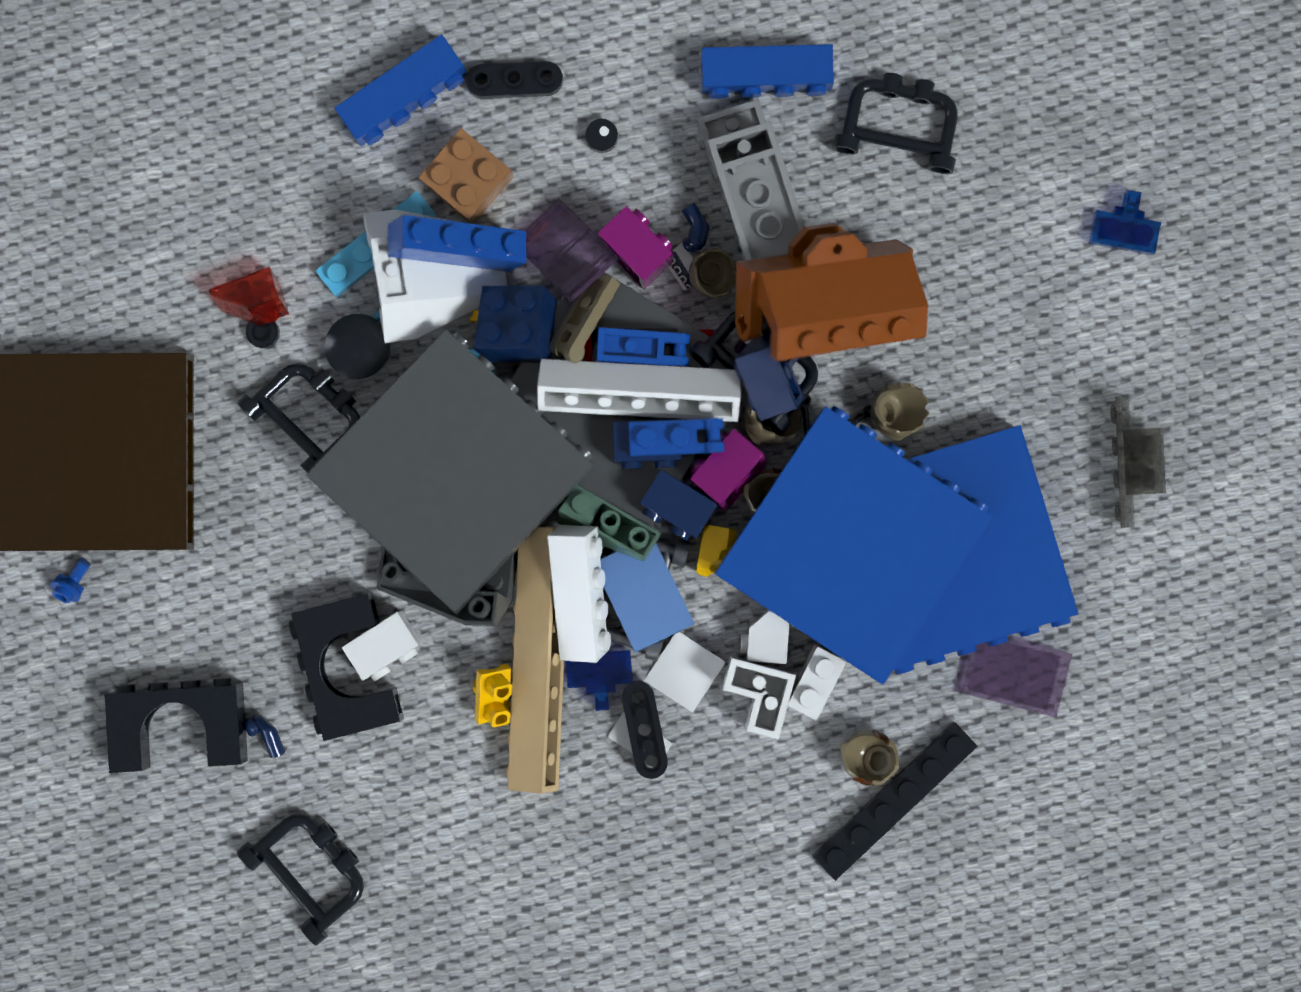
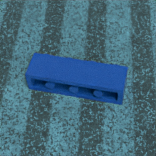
(767, 70)
(401, 91)
(456, 243)

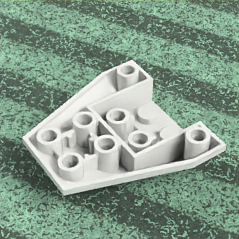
(421, 294)

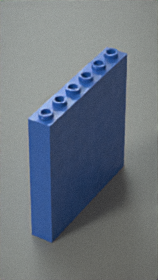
(854, 543)
(1014, 570)

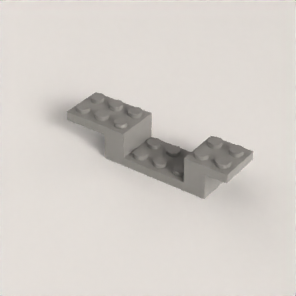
(752, 179)

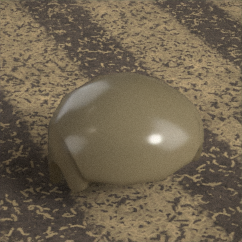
(712, 273)

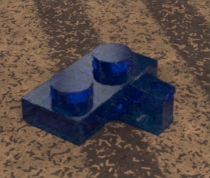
(1126, 227)
(601, 676)

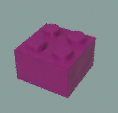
(638, 248)
(726, 473)

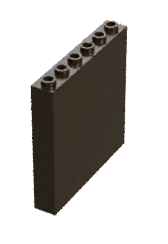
(96, 451)

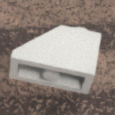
(766, 639)

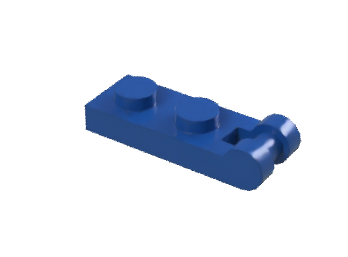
(641, 347)
(675, 437)

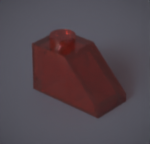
(252, 297)

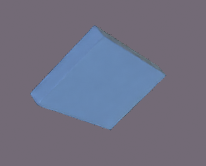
(645, 598)

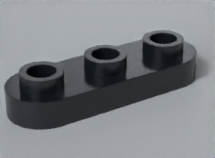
(528, 86)
(649, 744)

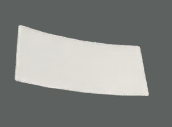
(681, 673)

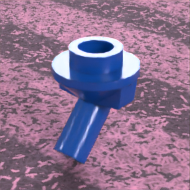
(67, 588)

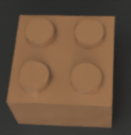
(466, 176)

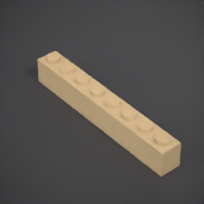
(535, 674)

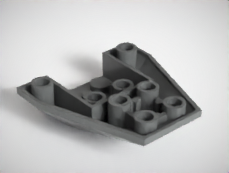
(482, 610)

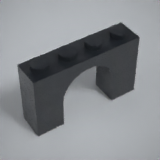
(132, 710)
(338, 712)

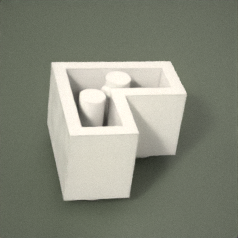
(769, 692)

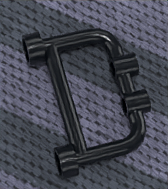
(892, 87)
(713, 349)
(321, 382)
(324, 838)

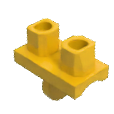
(492, 695)

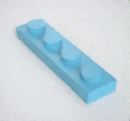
(356, 258)

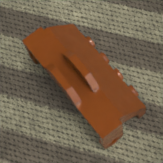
(831, 294)

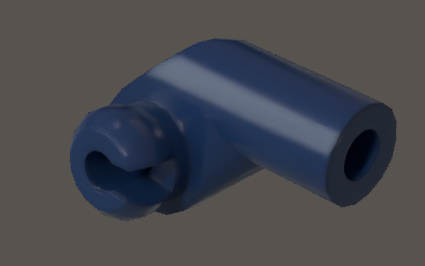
(698, 231)
(268, 733)

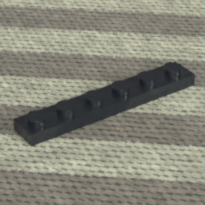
(894, 800)

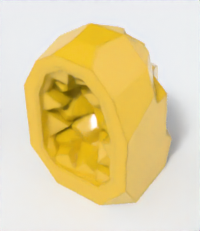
(713, 548)

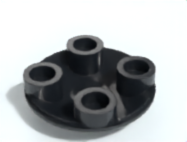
(356, 346)

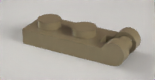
(583, 319)

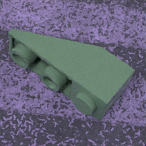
(615, 527)

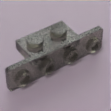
(1139, 461)

